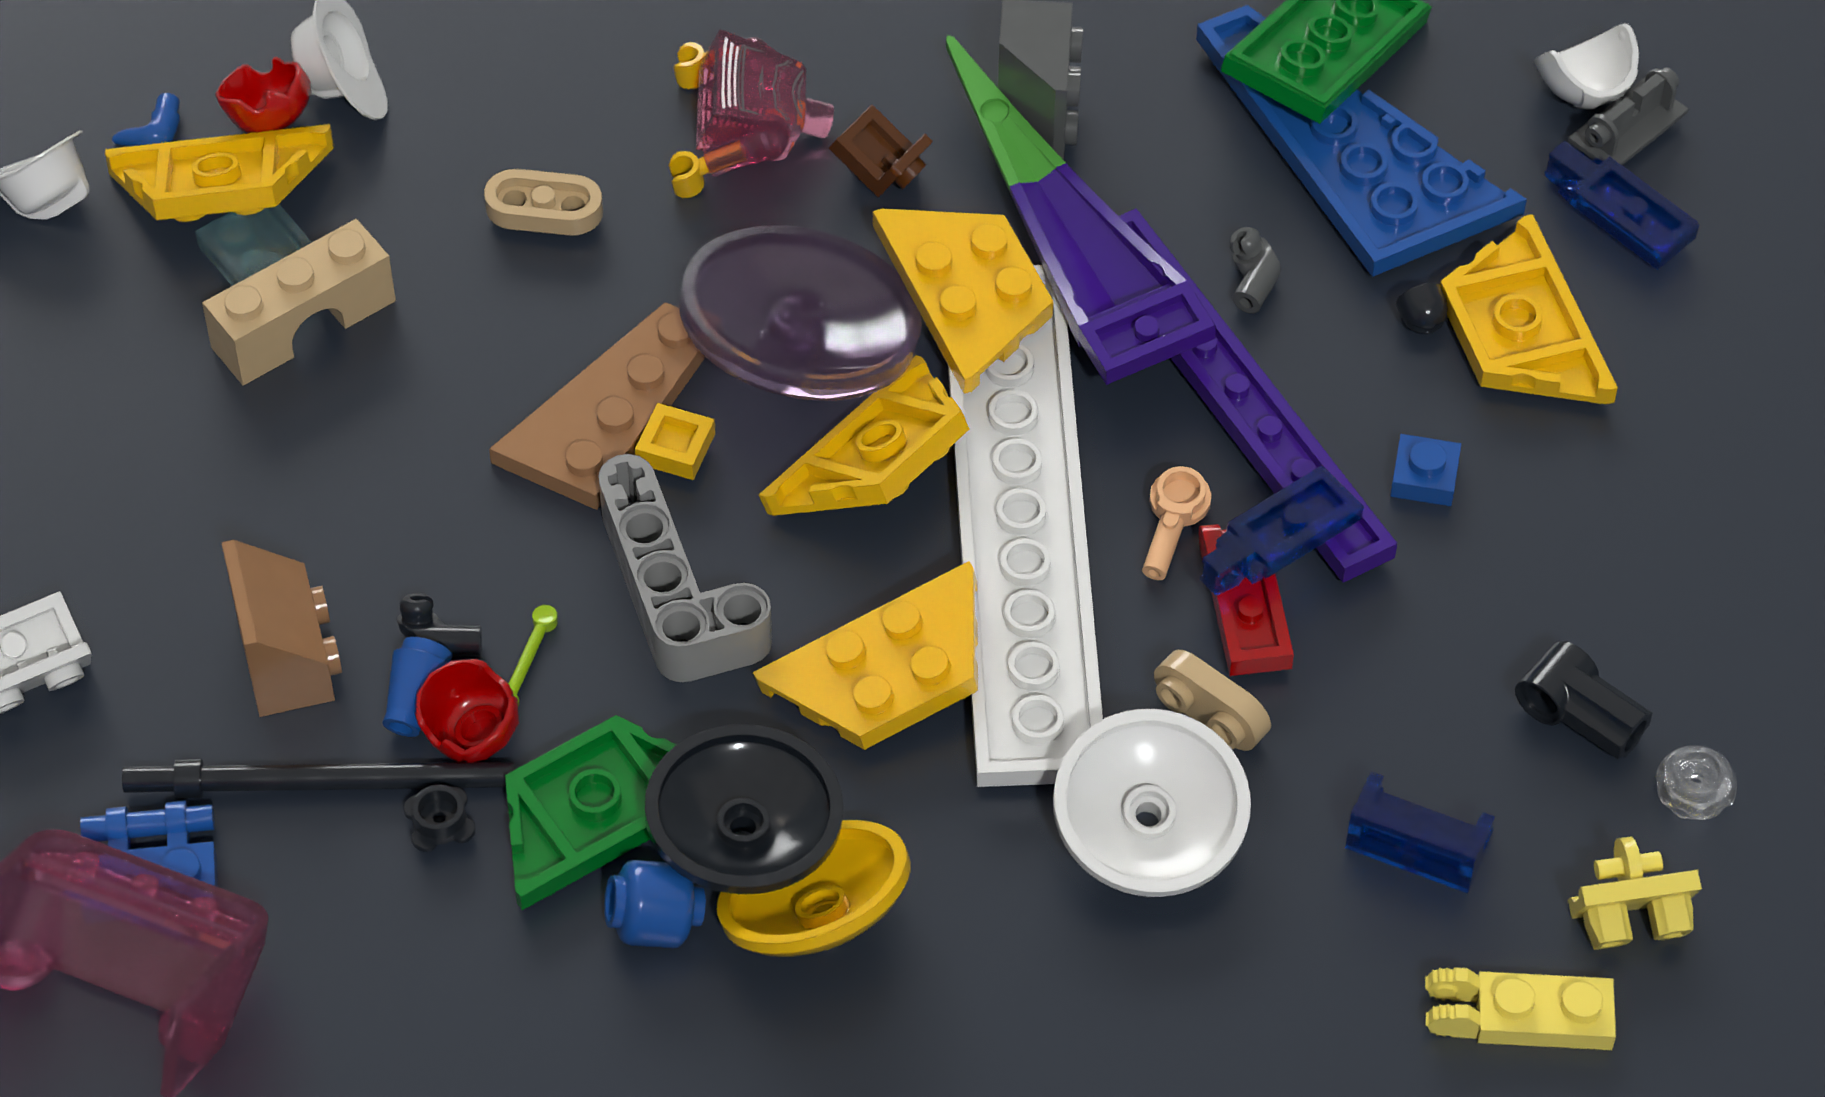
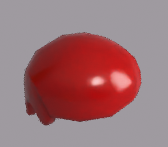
(265, 100)
(467, 710)

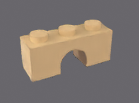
(257, 318)

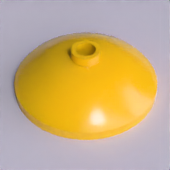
(829, 905)

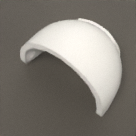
(1593, 70)

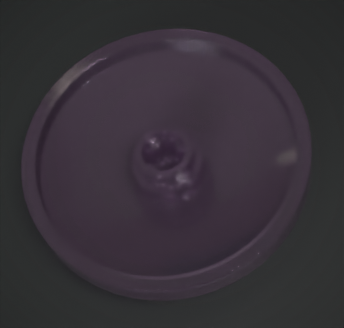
(799, 313)

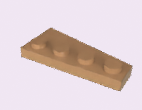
(602, 409)

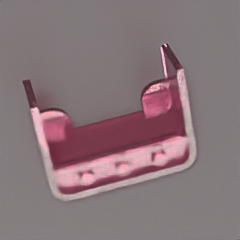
(132, 933)

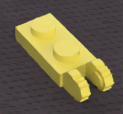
(1523, 1009)

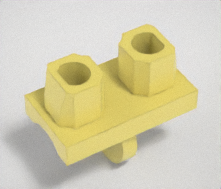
(1607, 904)

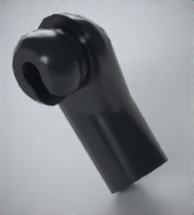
(420, 621)

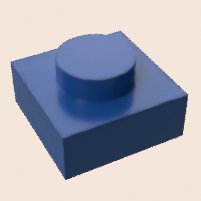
(1425, 470)

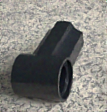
(1569, 690)

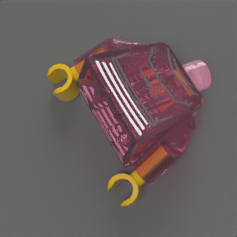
(747, 108)

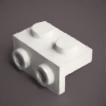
(39, 648)

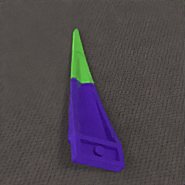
(1110, 283)

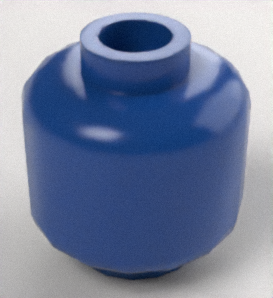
(652, 905)

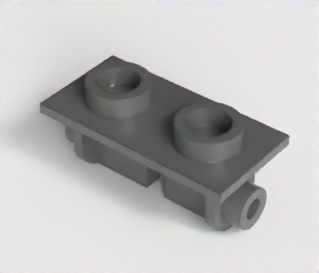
(1632, 119)

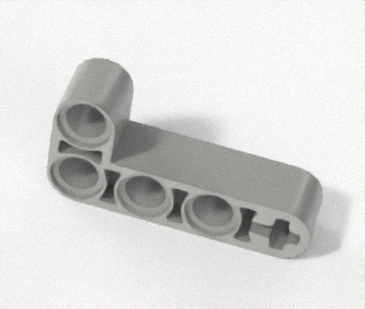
(682, 613)

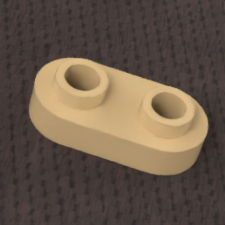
(545, 200)
(1206, 695)

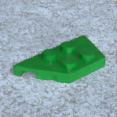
(580, 806)

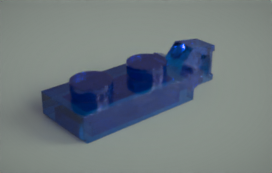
(1621, 204)
(1280, 530)

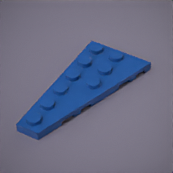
(1370, 166)

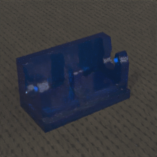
(1417, 837)

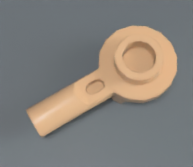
(1179, 500)

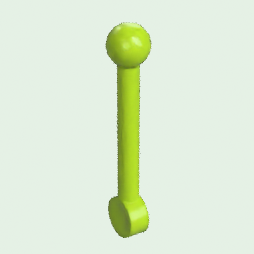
(544, 620)

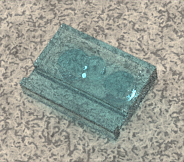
(251, 242)

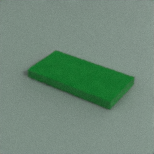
(1322, 49)

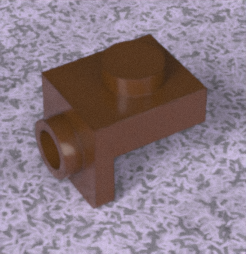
(879, 152)

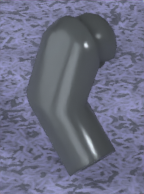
(1258, 267)

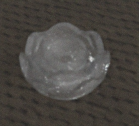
(1695, 799)

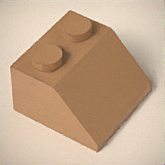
(281, 629)

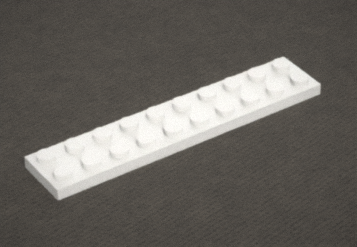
(1030, 559)

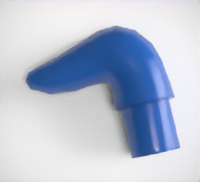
(159, 130)

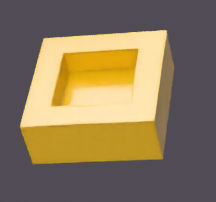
(676, 440)

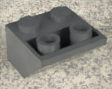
(1036, 67)

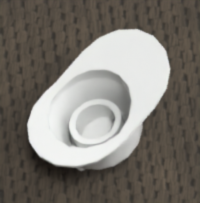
(338, 58)
(45, 182)

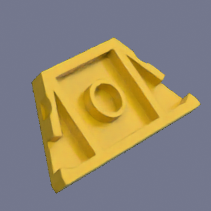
(219, 172)
(967, 284)
(1524, 322)
(873, 448)
(886, 664)

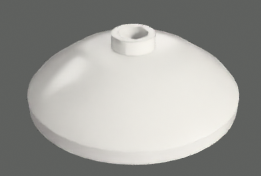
(1156, 766)

